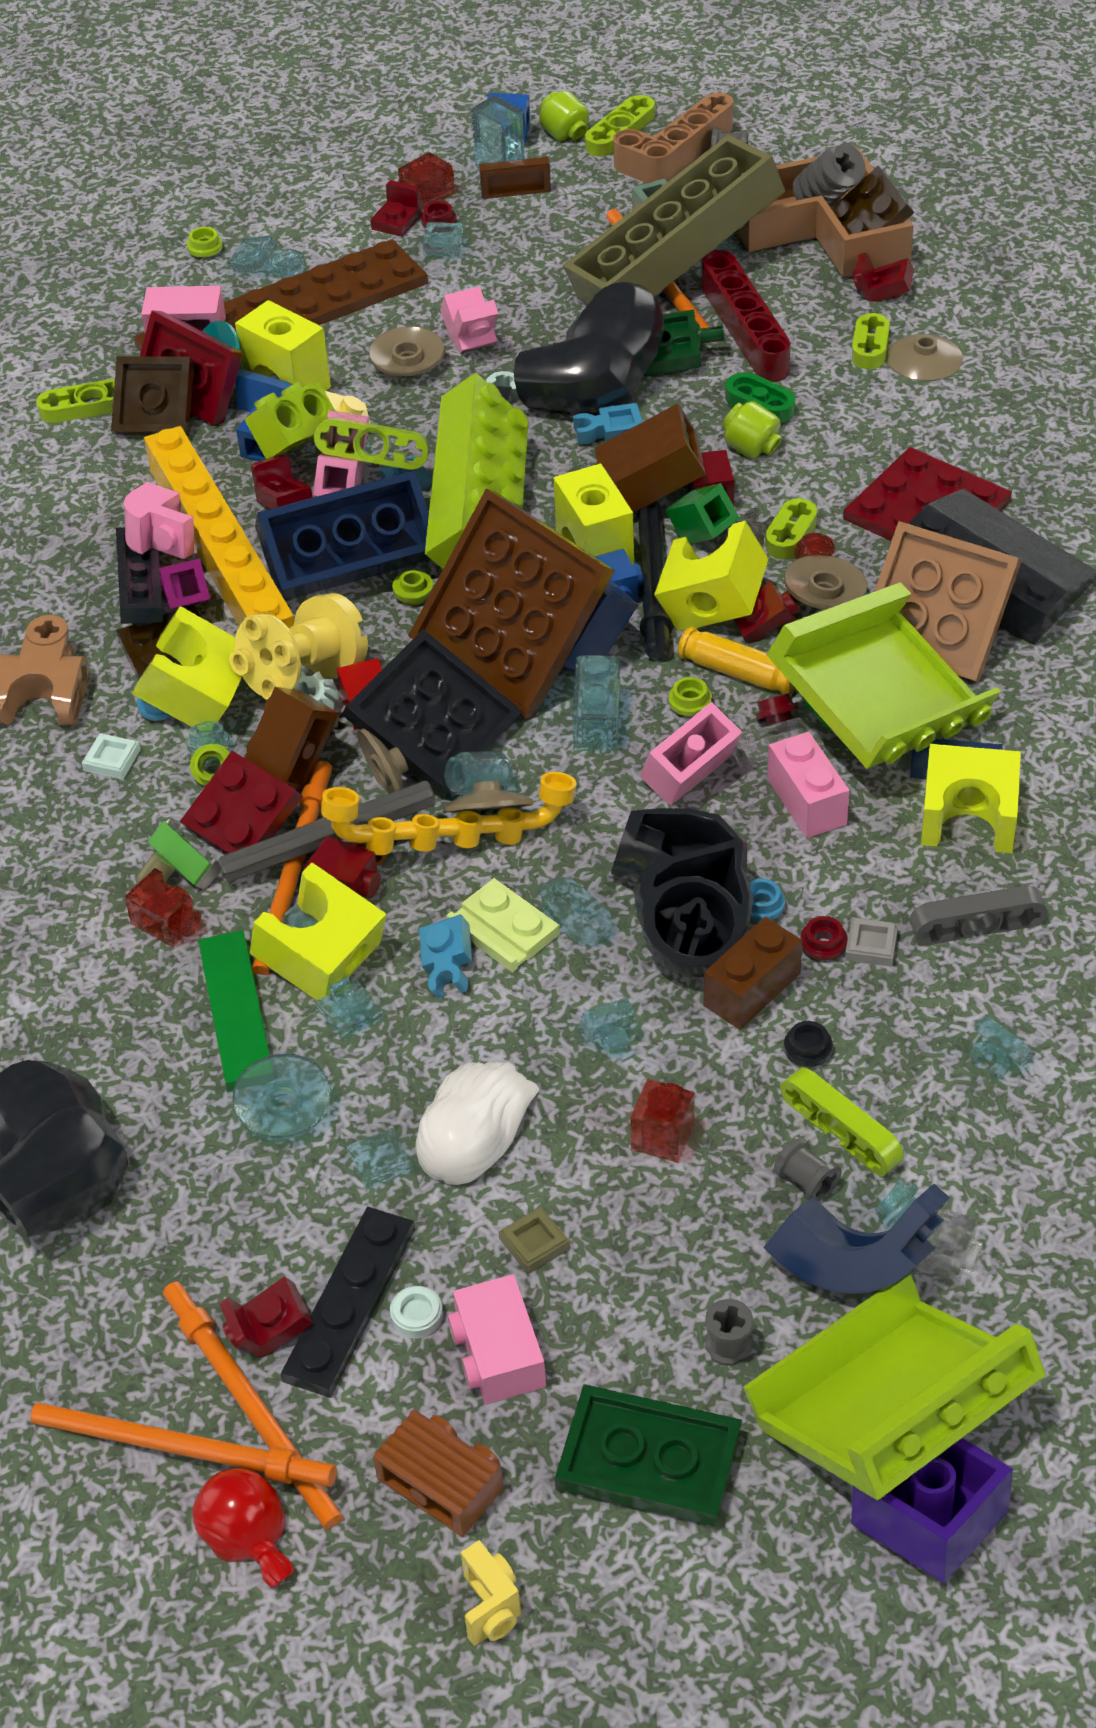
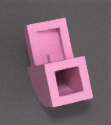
(469, 319)
(337, 472)
(156, 522)

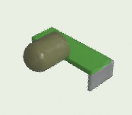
(178, 855)

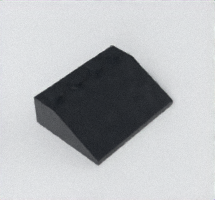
(1047, 576)

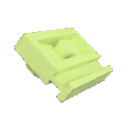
(506, 925)

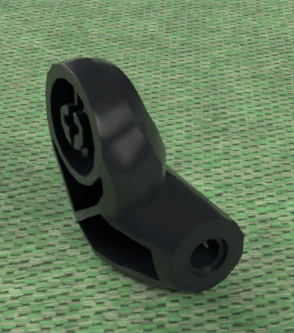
(601, 357)
(687, 885)
(54, 1149)

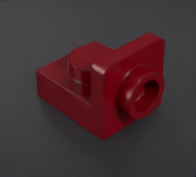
(399, 211)
(267, 1319)

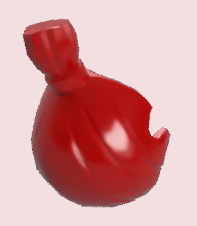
(243, 1521)

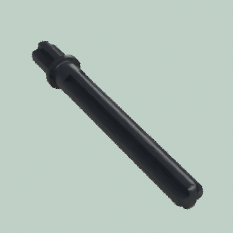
(655, 624)

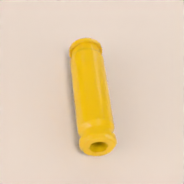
(732, 659)

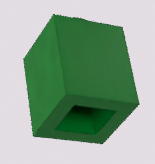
(702, 513)

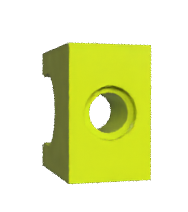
(284, 345)
(593, 512)
(713, 587)
(204, 682)
(974, 784)
(328, 950)

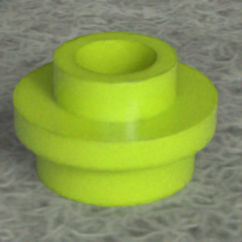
(204, 242)
(412, 587)
(689, 696)
(200, 757)

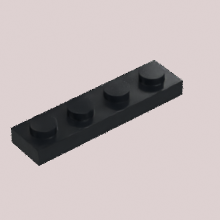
(138, 584)
(348, 1302)

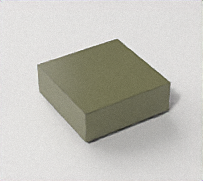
(534, 1240)

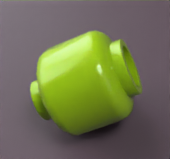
(563, 116)
(752, 430)

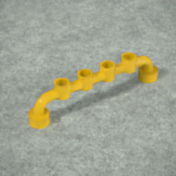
(342, 805)

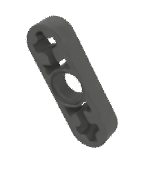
(949, 918)

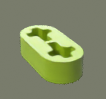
(876, 341)
(783, 525)

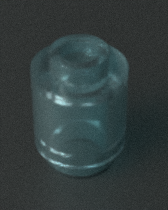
(477, 766)

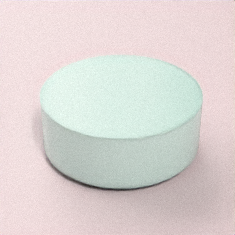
(416, 1312)

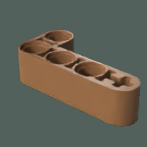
(676, 145)

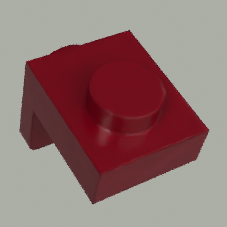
(882, 282)
(275, 483)
(768, 613)

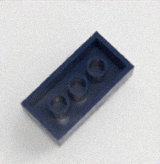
(345, 535)

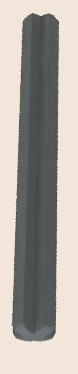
(310, 836)

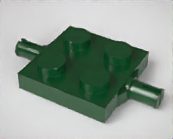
(682, 343)

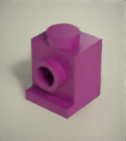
(184, 584)

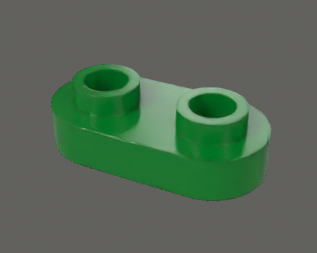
(750, 387)

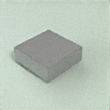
(871, 942)

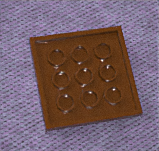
(513, 600)

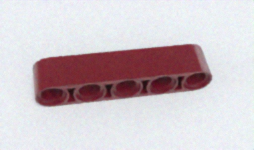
(746, 315)

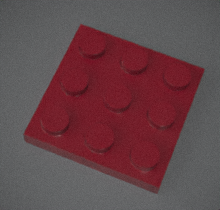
(911, 485)

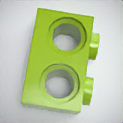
(290, 419)

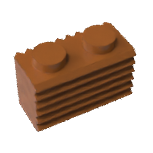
(439, 1471)

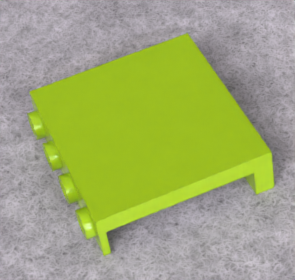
(876, 678)
(890, 1387)

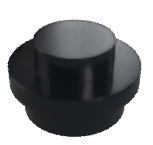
(808, 1044)

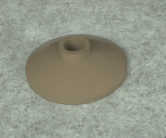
(406, 351)
(924, 357)
(824, 581)
(384, 763)
(488, 796)

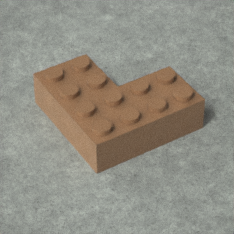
(812, 217)

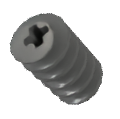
(830, 174)

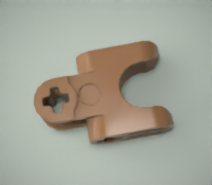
(44, 671)

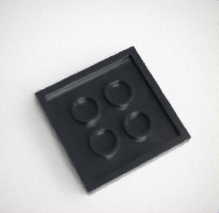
(431, 709)

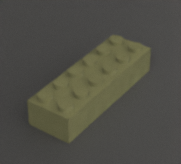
(679, 221)

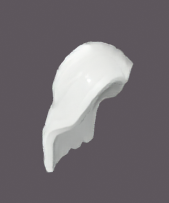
(472, 1120)

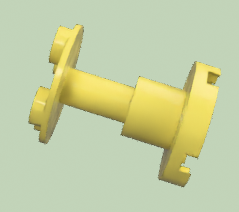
(321, 638)

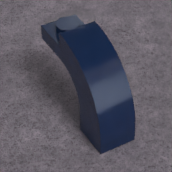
(853, 1261)

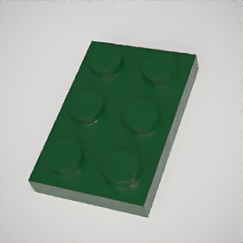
(649, 1455)

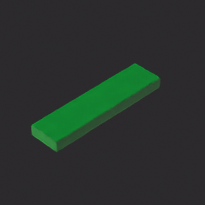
(233, 1003)

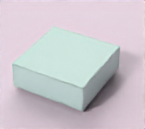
(111, 756)

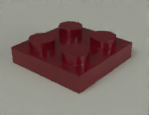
(240, 805)

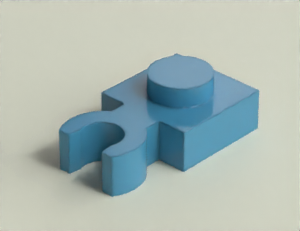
(607, 424)
(443, 950)

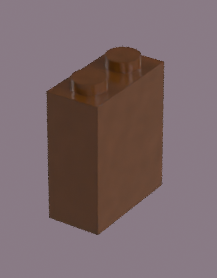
(653, 457)

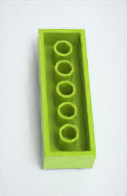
(477, 448)

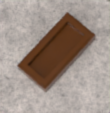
(515, 177)

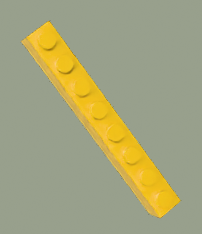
(217, 534)

